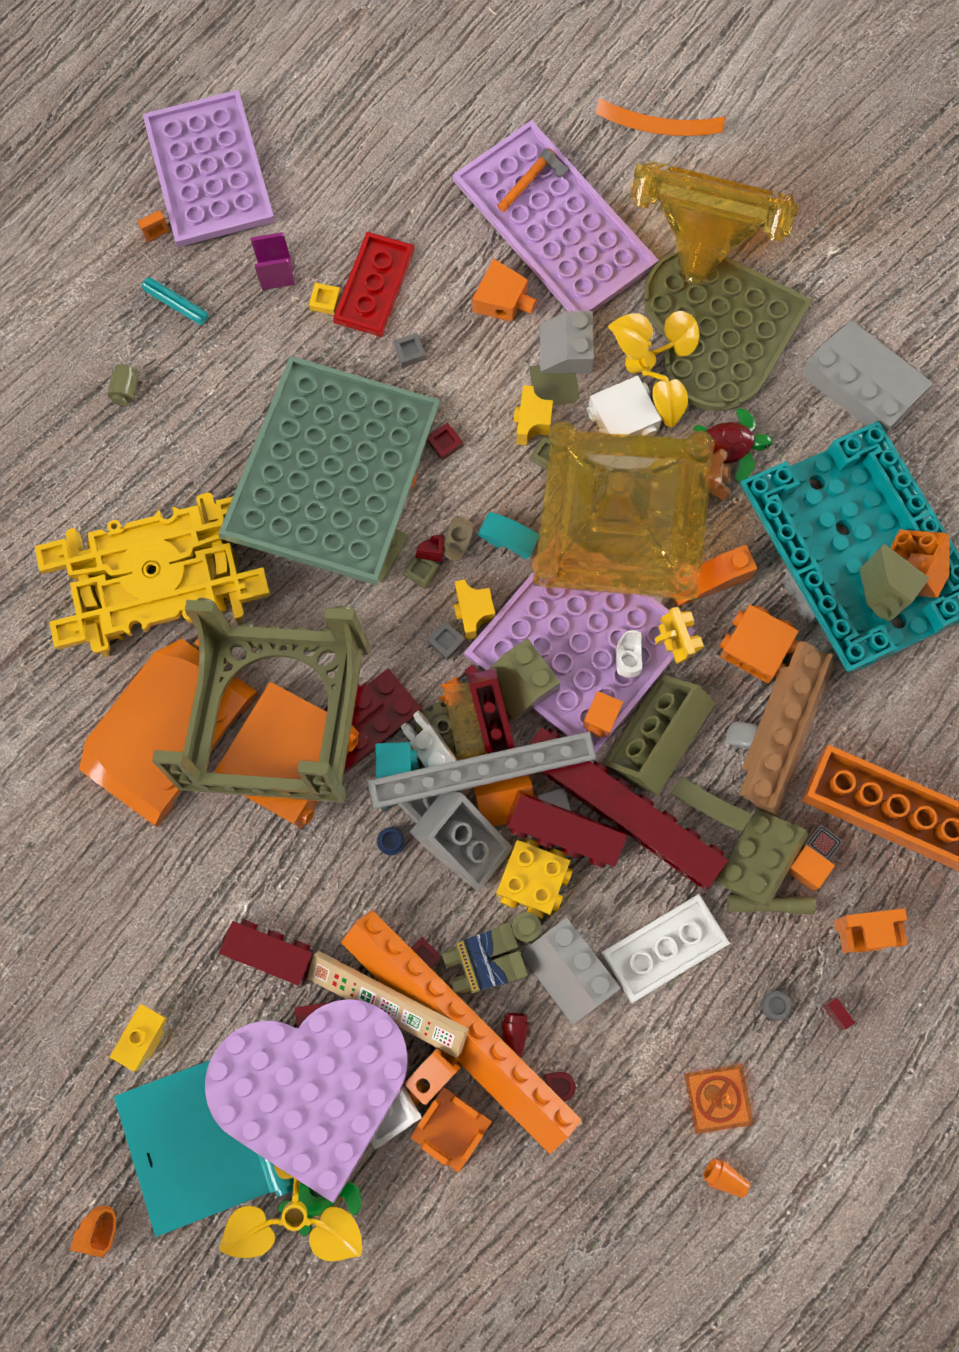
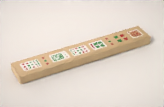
(404, 1011)

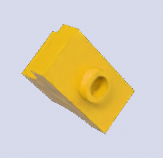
(532, 416)
(473, 607)
(139, 1038)

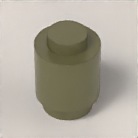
(122, 385)
(526, 927)

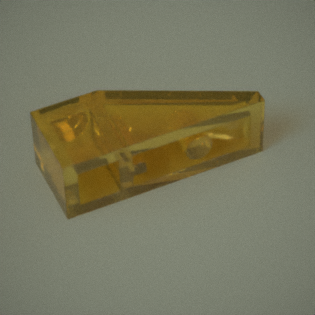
(464, 722)

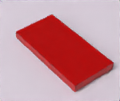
(374, 284)

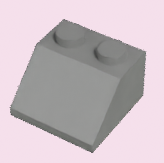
(567, 343)

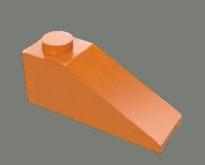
(724, 572)

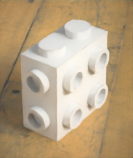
(625, 409)

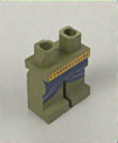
(477, 962)

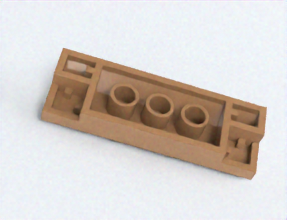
(785, 727)

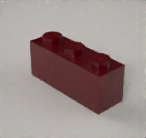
(491, 711)
(267, 952)

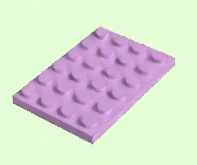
(208, 168)

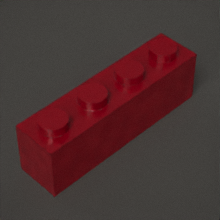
(565, 829)

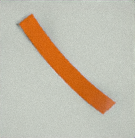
(659, 125)

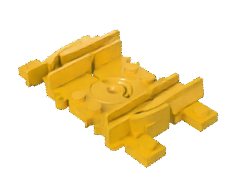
(117, 574)

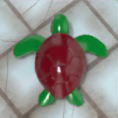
(738, 442)

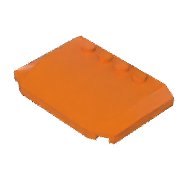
(151, 717)

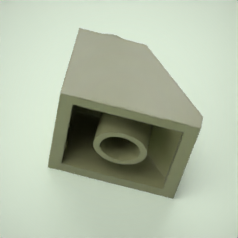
(890, 582)
(524, 679)

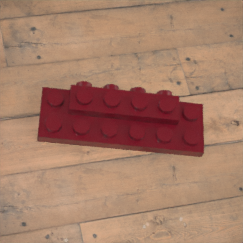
(379, 714)

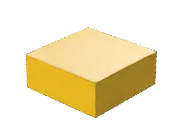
(324, 298)

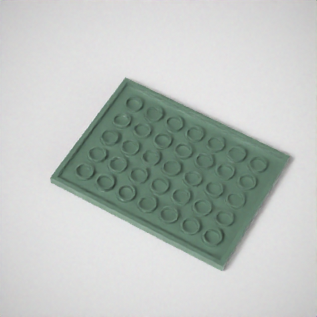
(331, 470)

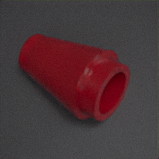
(515, 1031)

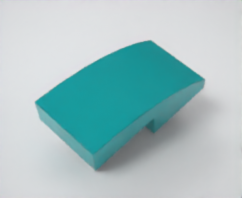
(506, 532)

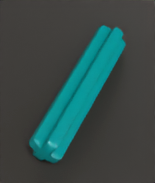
(175, 301)

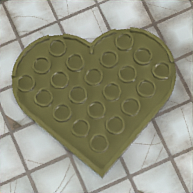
(741, 326)

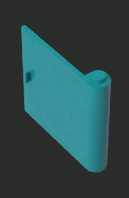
(185, 1157)

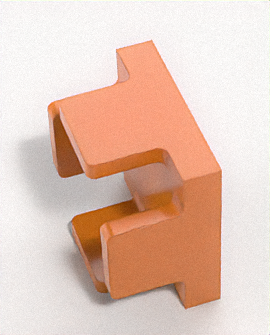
(872, 930)
(451, 1129)

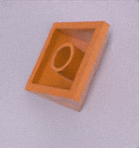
(496, 798)

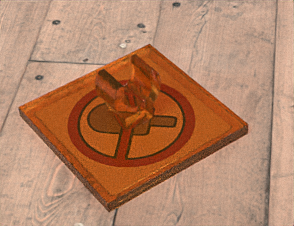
(718, 1099)

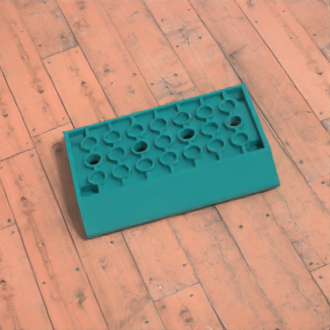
(874, 498)

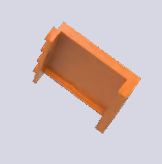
(273, 742)

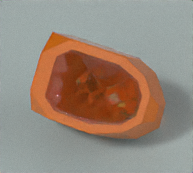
(95, 1232)

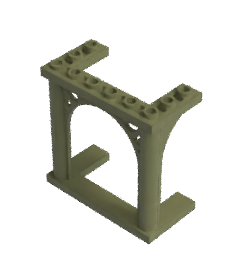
(216, 640)

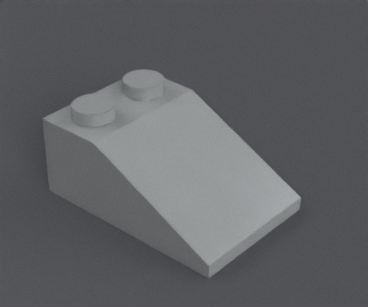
(462, 838)

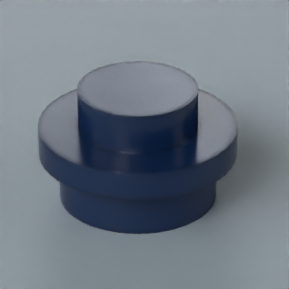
(391, 841)

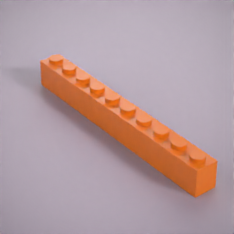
(484, 1052)

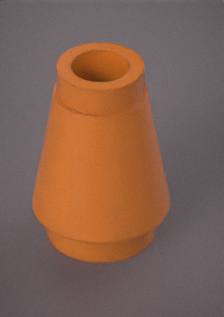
(725, 1178)

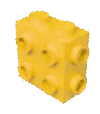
(534, 878)

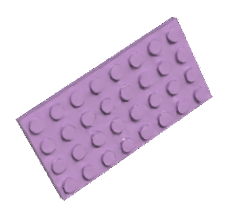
(556, 222)

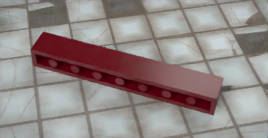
(638, 817)

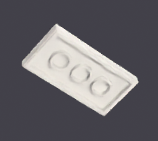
(665, 948)

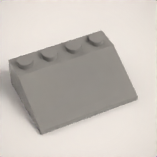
(865, 377)

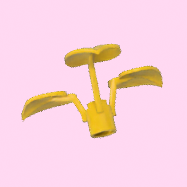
(633, 336)
(251, 1236)

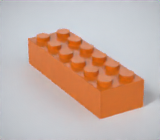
(885, 805)

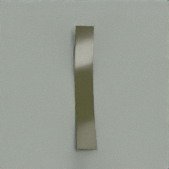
(706, 802)

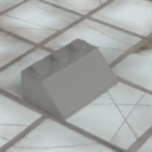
(570, 971)

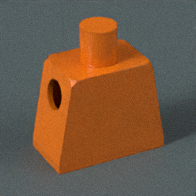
(502, 293)
(437, 1070)

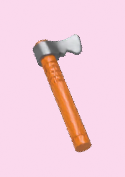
(546, 158)

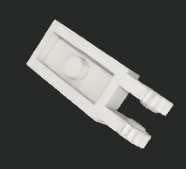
(428, 743)

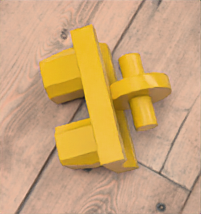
(675, 635)

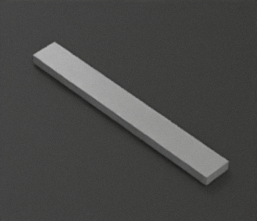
(481, 770)

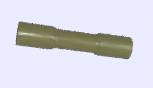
(790, 905)

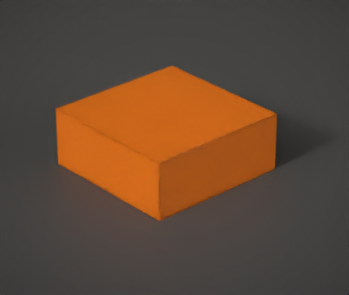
(153, 226)

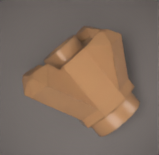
(720, 475)

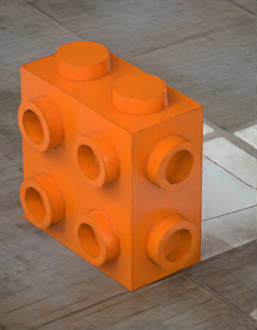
(759, 643)

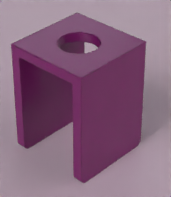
(273, 260)

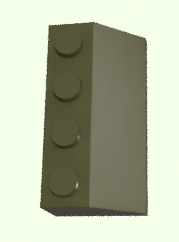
(660, 733)

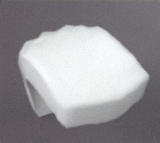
(629, 654)

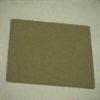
(558, 387)

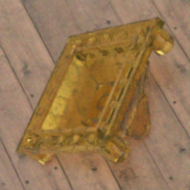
(710, 213)
(624, 513)

